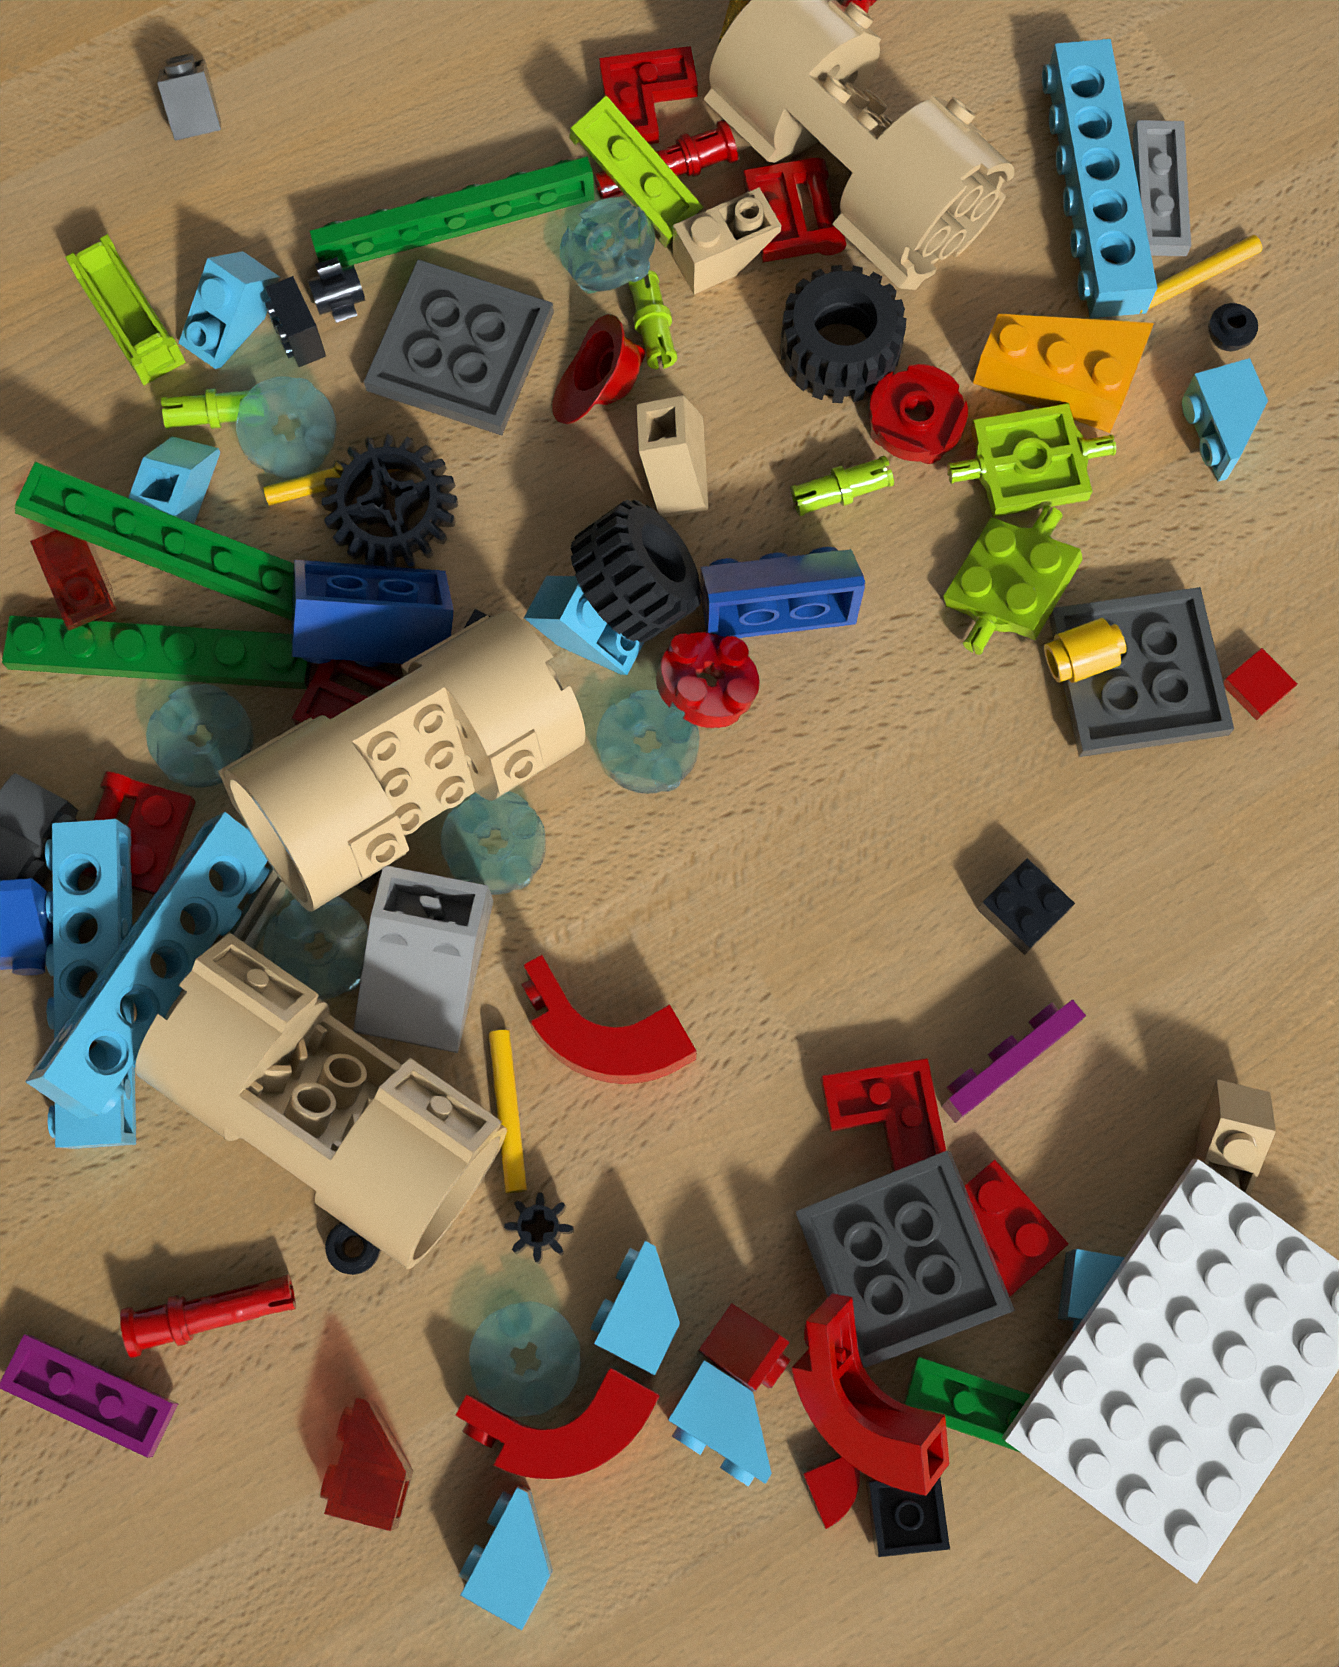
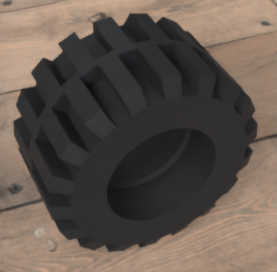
(848, 300)
(636, 571)

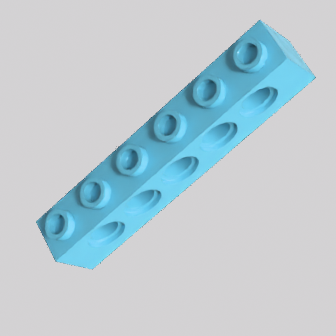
(1090, 104)
(109, 901)
(65, 1068)

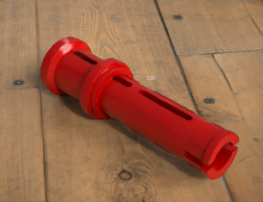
(686, 156)
(181, 1319)

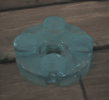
(622, 261)
(298, 401)
(180, 716)
(642, 771)
(512, 866)
(340, 967)
(494, 1368)

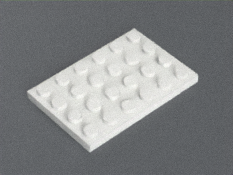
(1189, 1371)

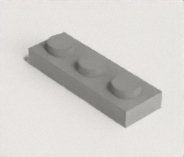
(1163, 185)

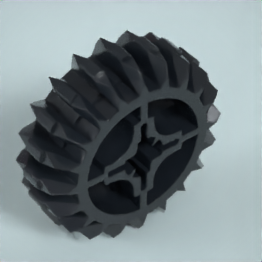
(371, 506)

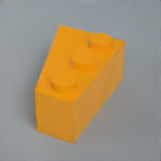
(1063, 363)

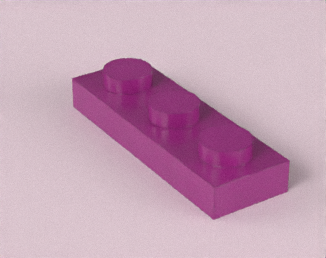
(1011, 1058)
(88, 1395)

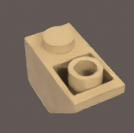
(723, 239)
(673, 455)
(1236, 1133)

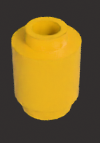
(1085, 651)

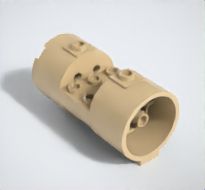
(916, 184)
(346, 789)
(270, 1066)

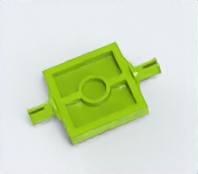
(1031, 459)
(1012, 579)

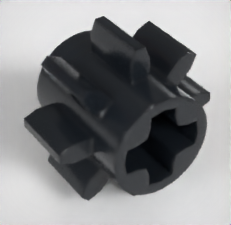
(336, 290)
(528, 1216)

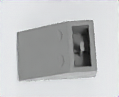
(422, 958)

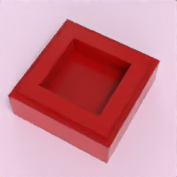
(1259, 684)

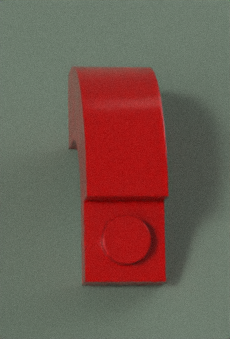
(601, 1052)
(855, 1417)
(570, 1450)

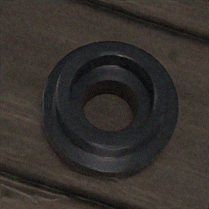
(1228, 337)
(338, 1258)

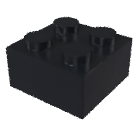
(294, 322)
(1026, 906)
(906, 1520)

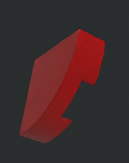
(833, 1489)

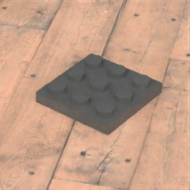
(459, 347)
(1166, 679)
(907, 1258)

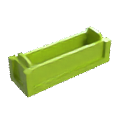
(635, 167)
(125, 311)

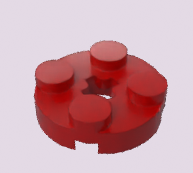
(913, 439)
(710, 654)

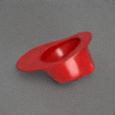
(599, 372)

